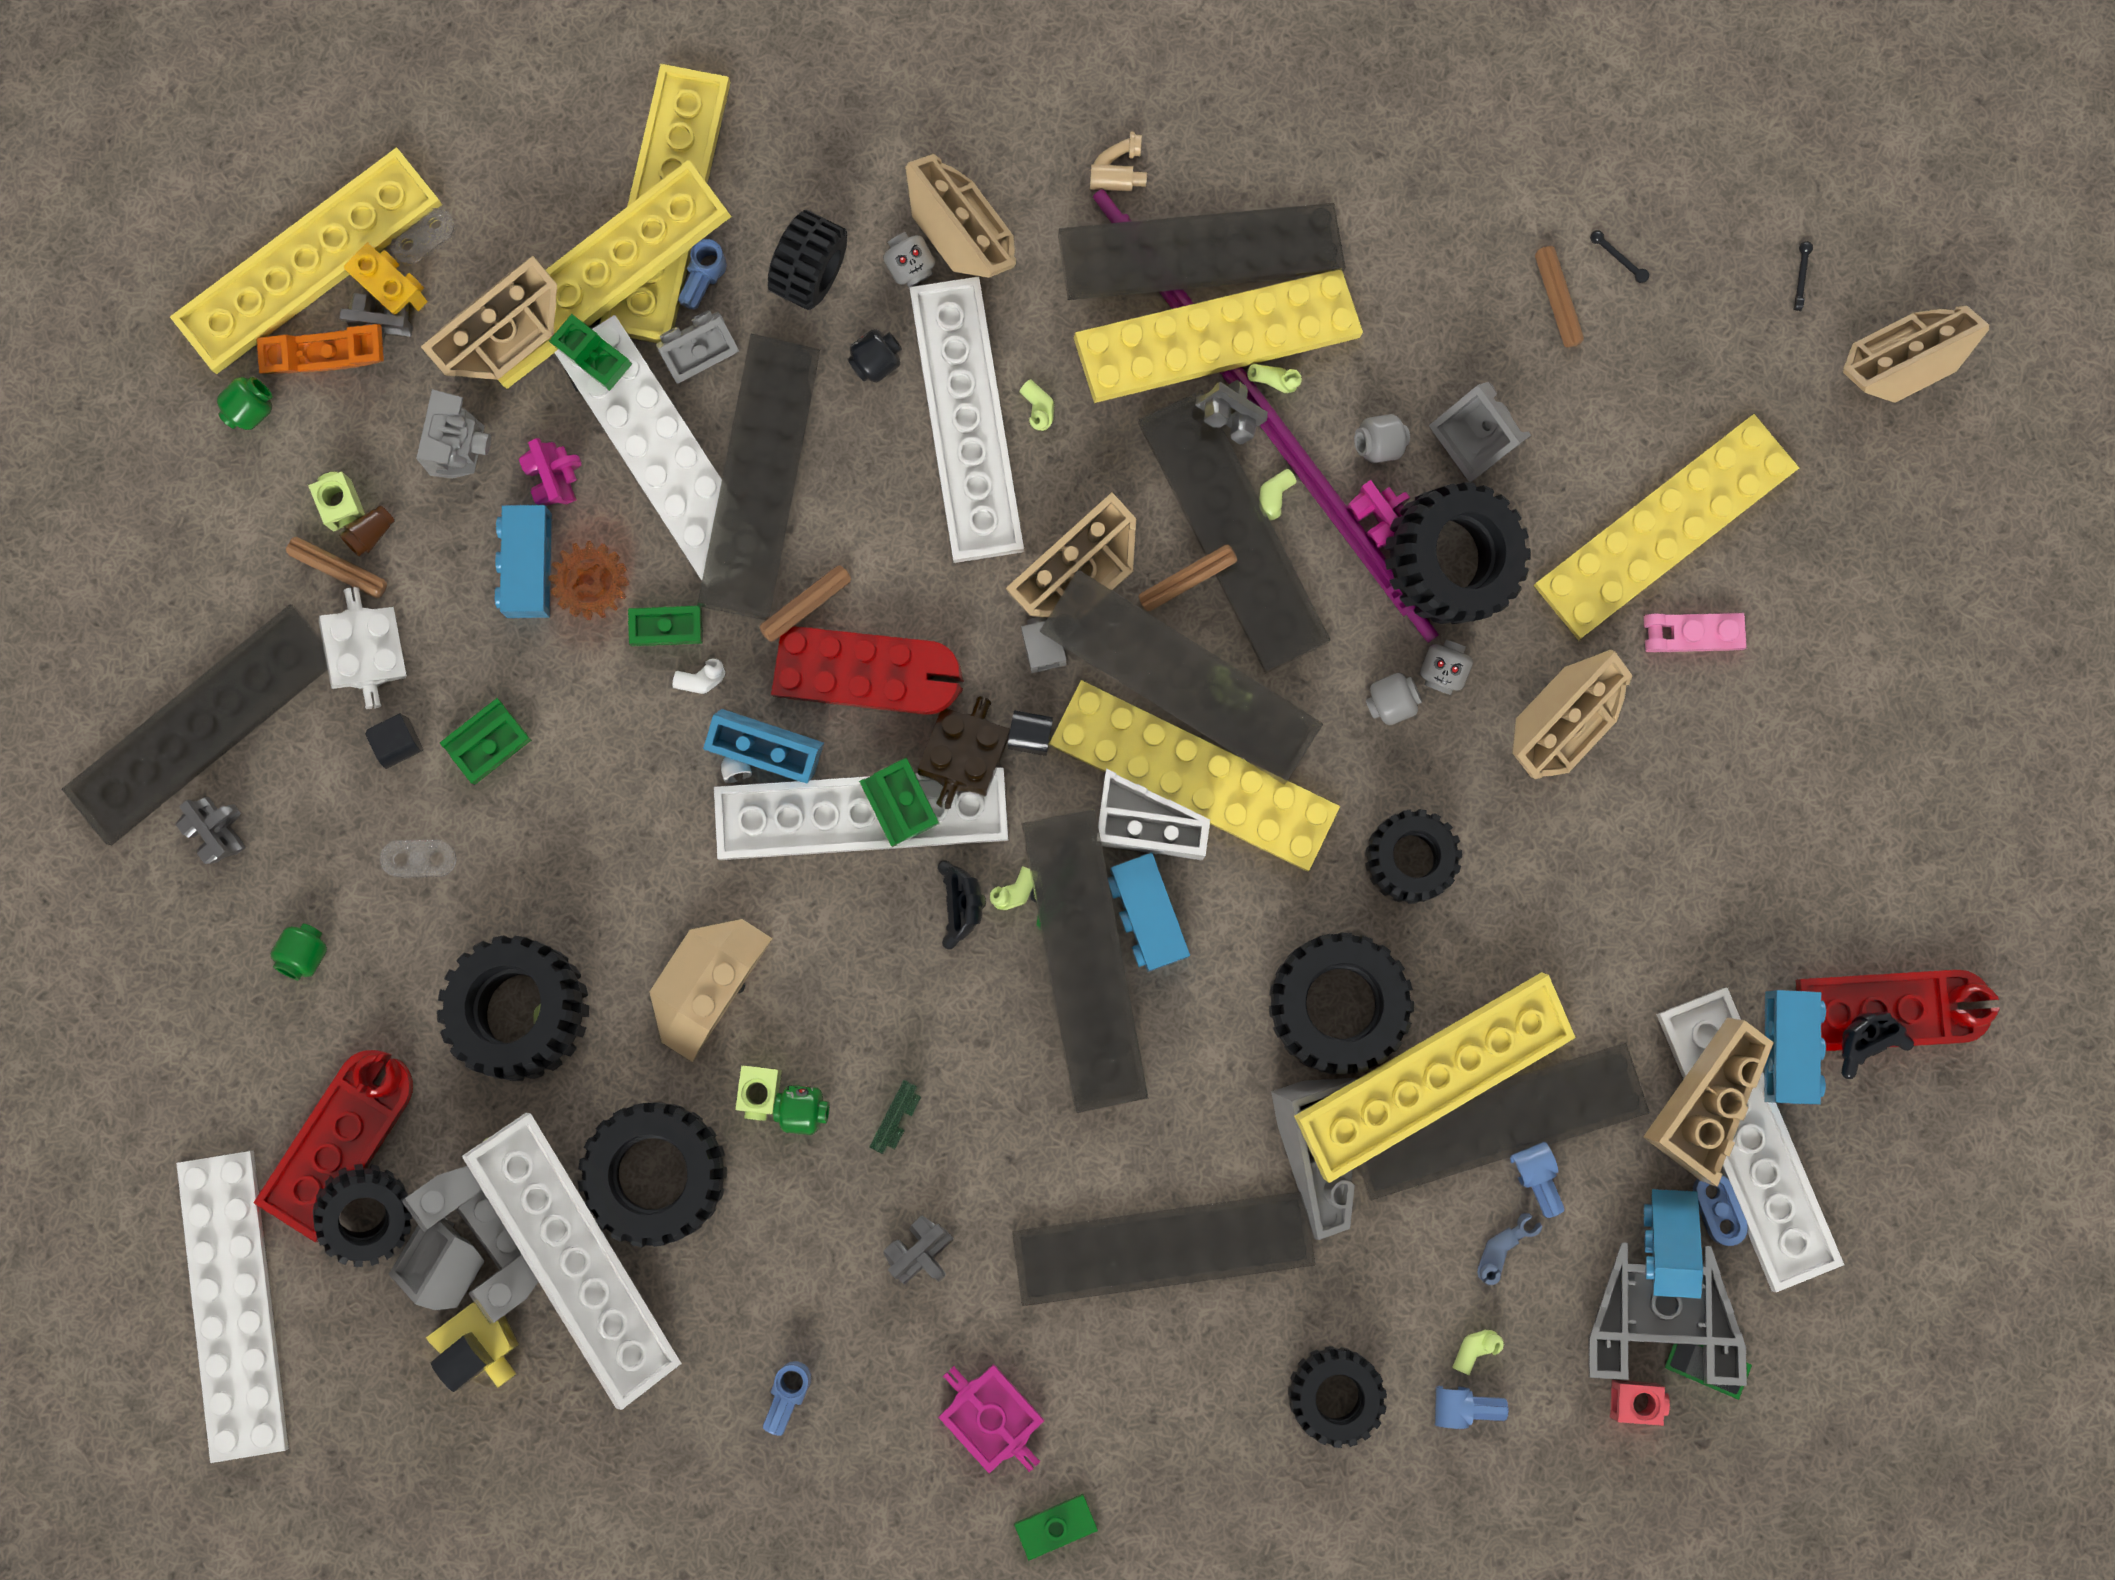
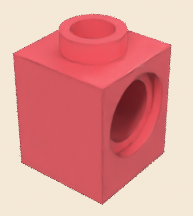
(1622, 1401)

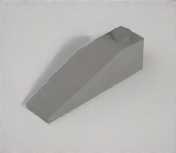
(1326, 1203)

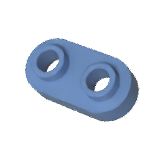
(1721, 1207)

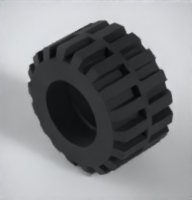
(807, 259)
(1442, 845)
(368, 1244)
(1368, 1407)

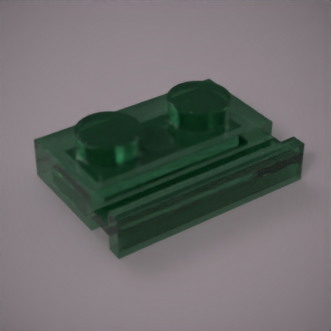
(889, 1132)

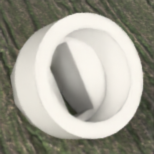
(731, 767)

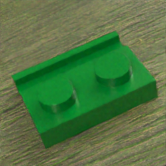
(485, 741)
(899, 802)

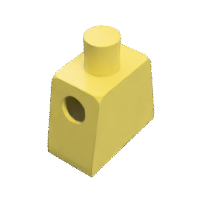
(494, 1337)

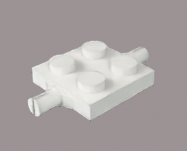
(362, 647)

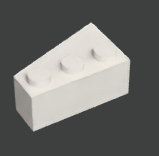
(1147, 822)

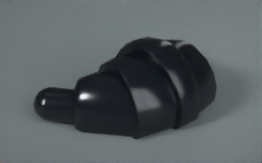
(963, 903)
(1869, 1036)

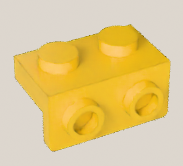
(380, 277)

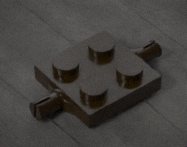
(963, 752)

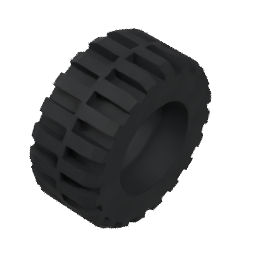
(1498, 544)
(1390, 995)
(468, 1000)
(602, 1182)

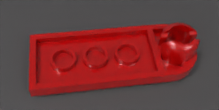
(865, 671)
(1917, 1000)
(338, 1134)

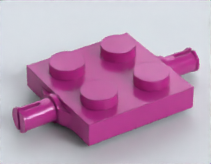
(991, 1418)

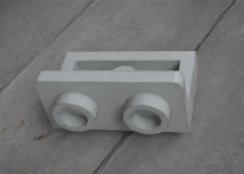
(696, 346)

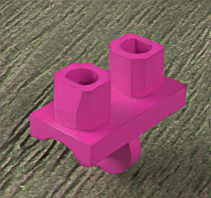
(555, 471)
(1373, 502)

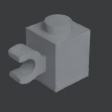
(1041, 650)

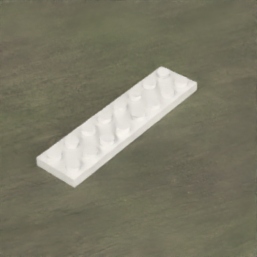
(966, 420)
(654, 445)
(839, 818)
(1763, 1164)
(572, 1260)
(232, 1307)

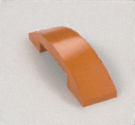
(321, 351)

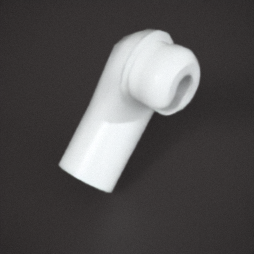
(703, 681)

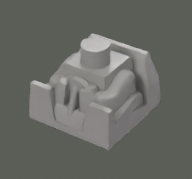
(1478, 431)
(451, 438)
(436, 1266)

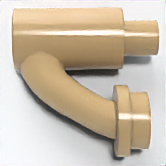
(1118, 177)

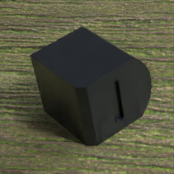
(1030, 733)
(393, 740)
(461, 1362)

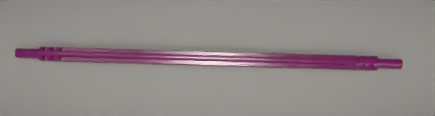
(1301, 463)

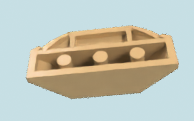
(958, 219)
(498, 326)
(1914, 352)
(1096, 545)
(1570, 715)
(703, 982)

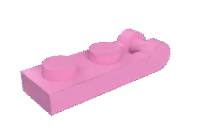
(1696, 632)

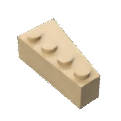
(1711, 1100)

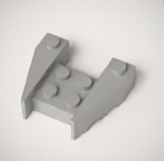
(461, 1192)
(1634, 1314)

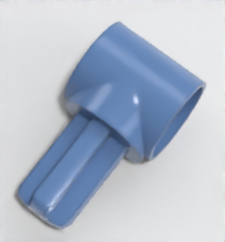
(700, 274)
(1537, 1170)
(785, 1398)
(1459, 1408)

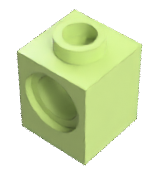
(347, 510)
(750, 1076)

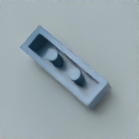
(524, 561)
(763, 745)
(1147, 913)
(1795, 1058)
(1674, 1243)

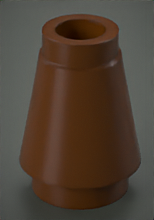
(367, 530)

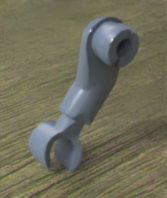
(1497, 1247)

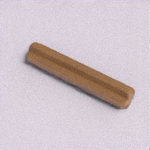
(1559, 296)
(336, 567)
(1187, 578)
(805, 603)

